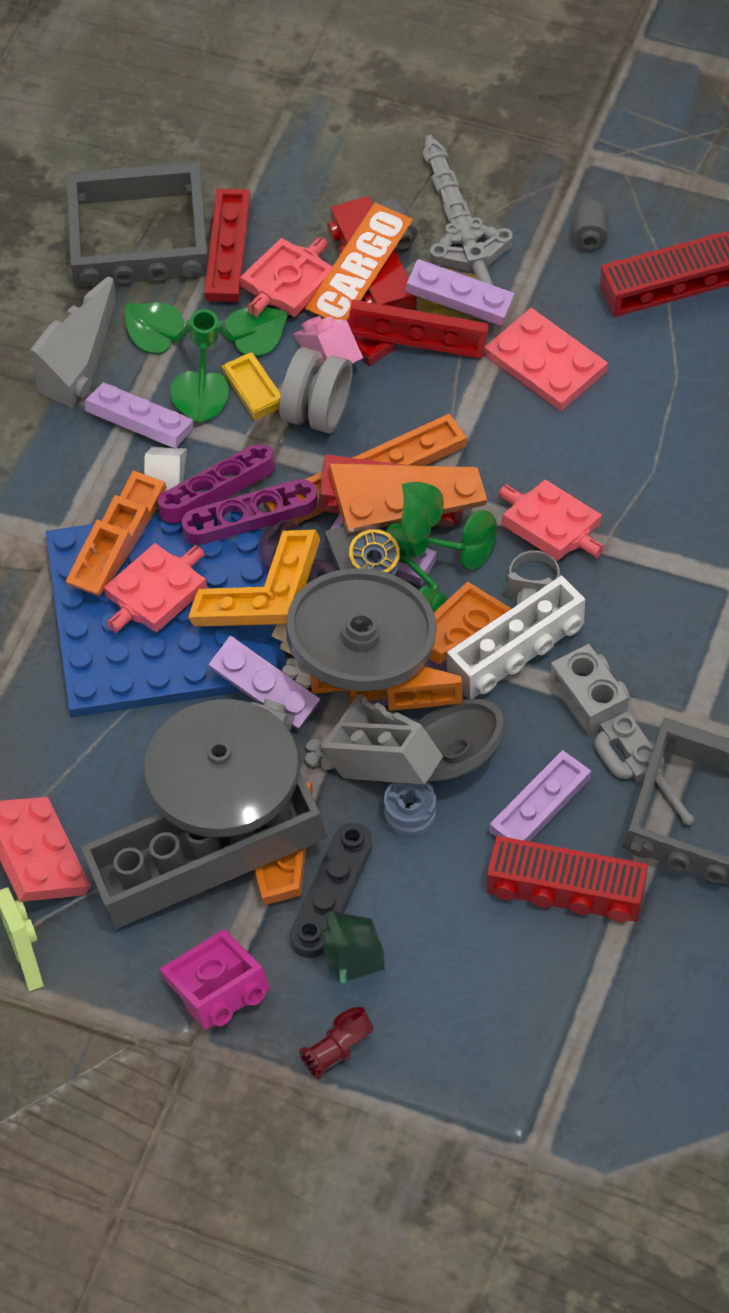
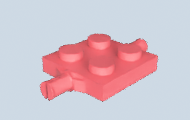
(286, 276)
(551, 520)
(155, 588)

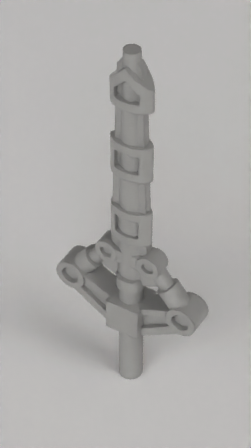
(462, 228)

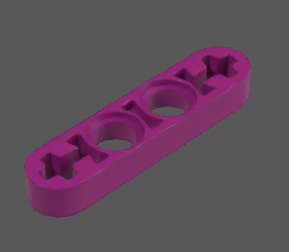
(249, 466)
(251, 516)

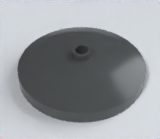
(361, 629)
(221, 768)

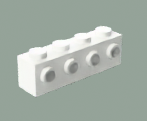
(517, 637)

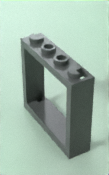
(130, 185)
(695, 746)

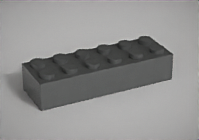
(162, 864)

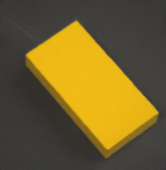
(252, 385)

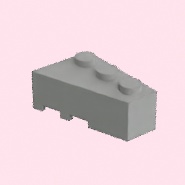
(380, 746)

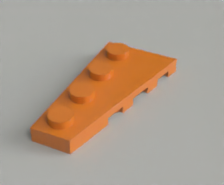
(374, 494)

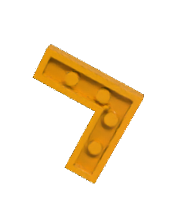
(261, 604)

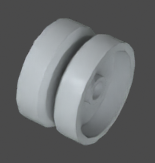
(315, 390)

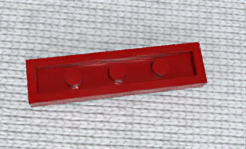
(227, 245)
(417, 329)

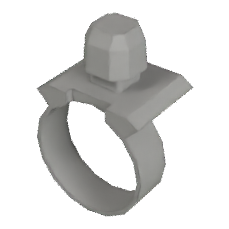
(521, 588)

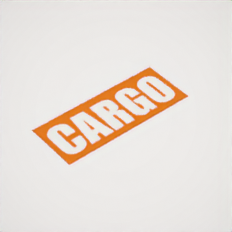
(359, 262)

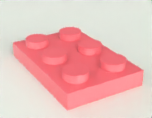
(546, 359)
(38, 852)

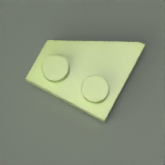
(21, 936)

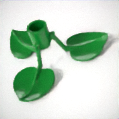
(201, 394)
(424, 510)

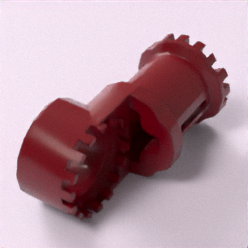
(347, 1030)

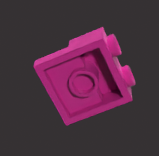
(216, 979)

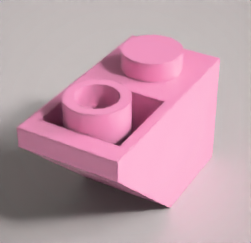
(329, 338)

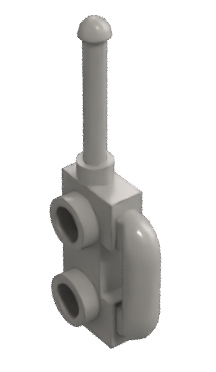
(626, 733)

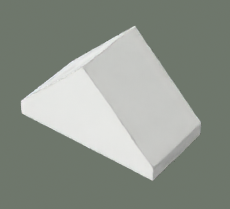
(166, 465)

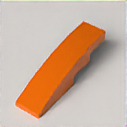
(116, 534)
(424, 689)

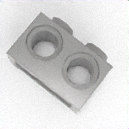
(583, 691)

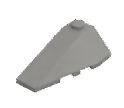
(70, 350)

